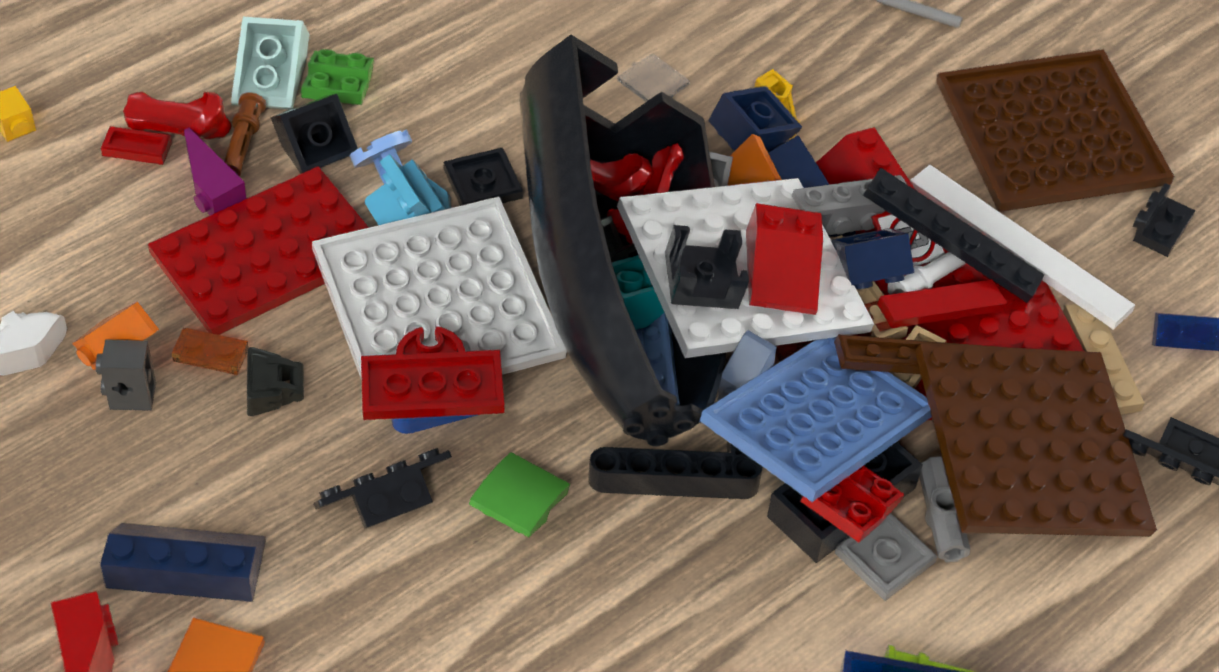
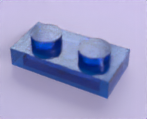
(1186, 331)

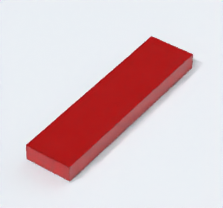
(941, 303)

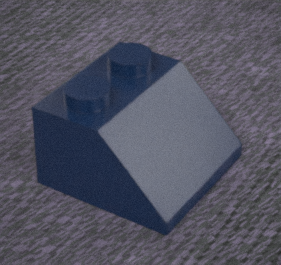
(753, 112)
(875, 257)

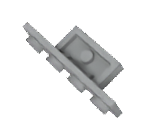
(840, 205)

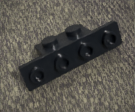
(1182, 448)
(390, 494)

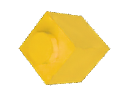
(15, 115)

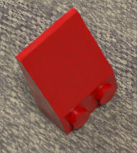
(784, 258)
(85, 633)

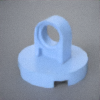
(380, 149)

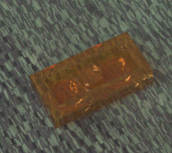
(210, 351)

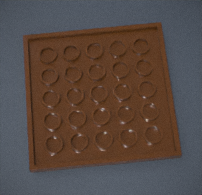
(1053, 130)
(1033, 442)

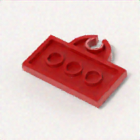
(431, 379)

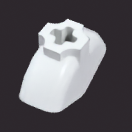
(29, 340)

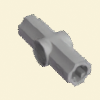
(946, 530)

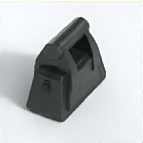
(267, 382)

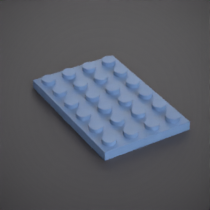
(815, 419)

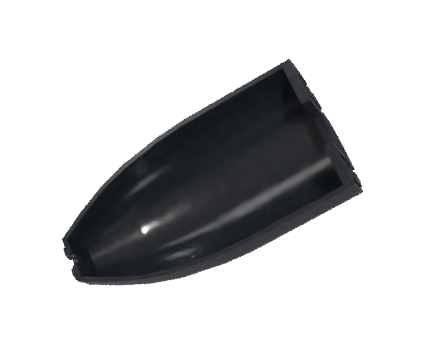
(571, 244)

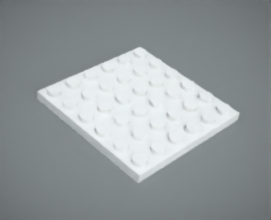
(709, 213)
(442, 271)

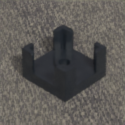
(705, 274)

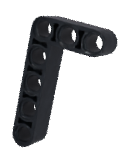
(659, 470)

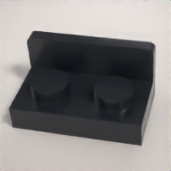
(1162, 223)

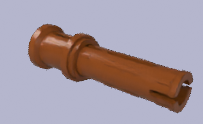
(245, 124)

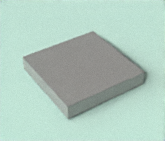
(887, 557)

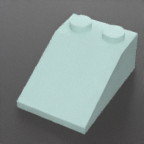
(270, 60)

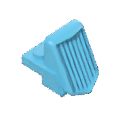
(405, 193)

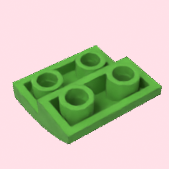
(338, 74)
(519, 494)

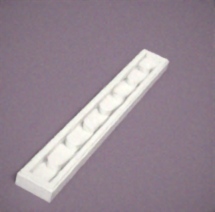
(1058, 270)

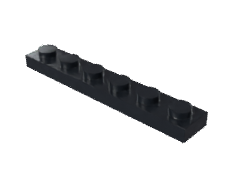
(954, 235)

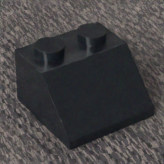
(315, 133)

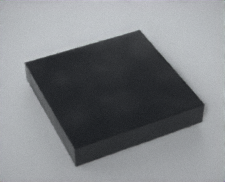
(483, 177)

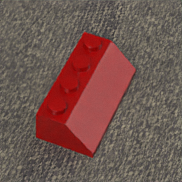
(859, 158)

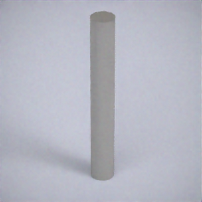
(925, 11)

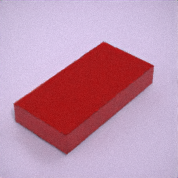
(136, 145)

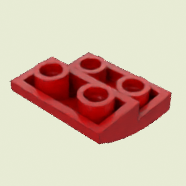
(857, 503)

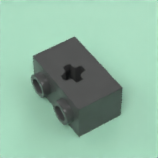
(127, 374)

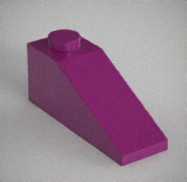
(213, 179)

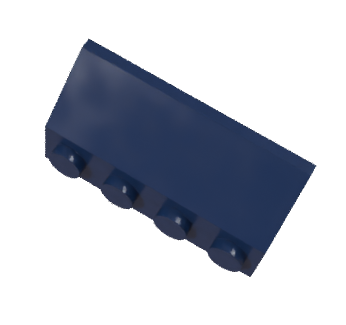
(182, 561)

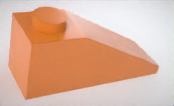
(126, 324)

